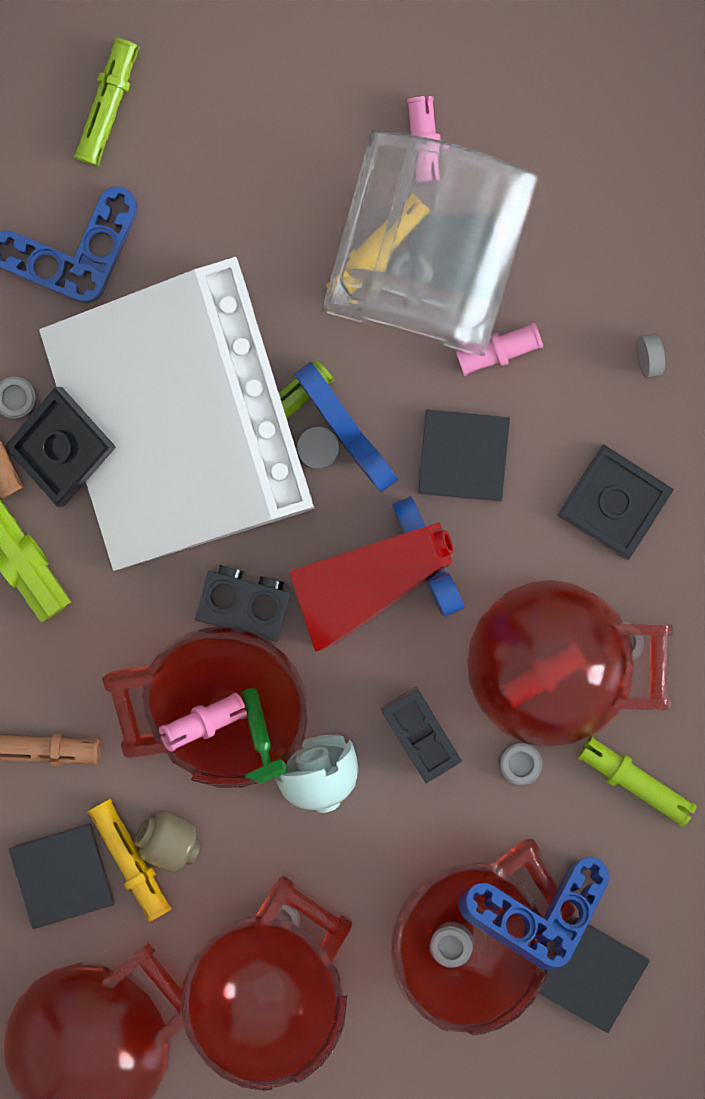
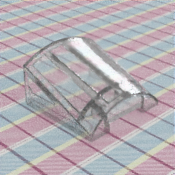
(429, 239)

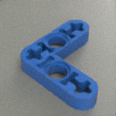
(84, 260)
(344, 427)
(441, 585)
(551, 926)

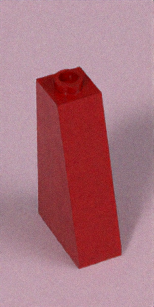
(362, 583)

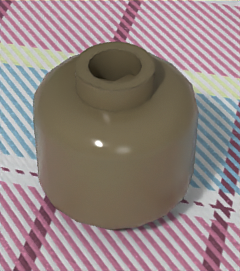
(167, 841)

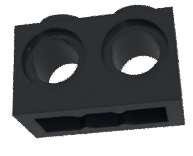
(241, 612)
(421, 735)

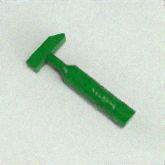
(260, 739)

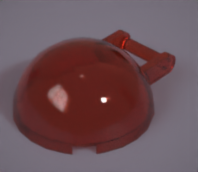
(559, 663)
(202, 671)
(495, 980)
(266, 996)
(91, 1033)

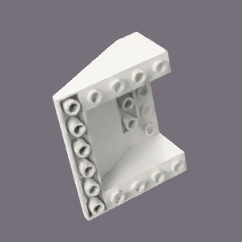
(191, 412)

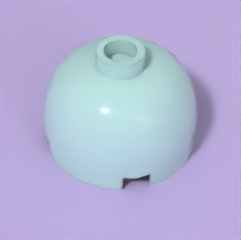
(320, 773)

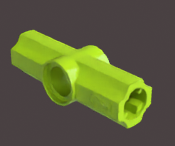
(27, 569)

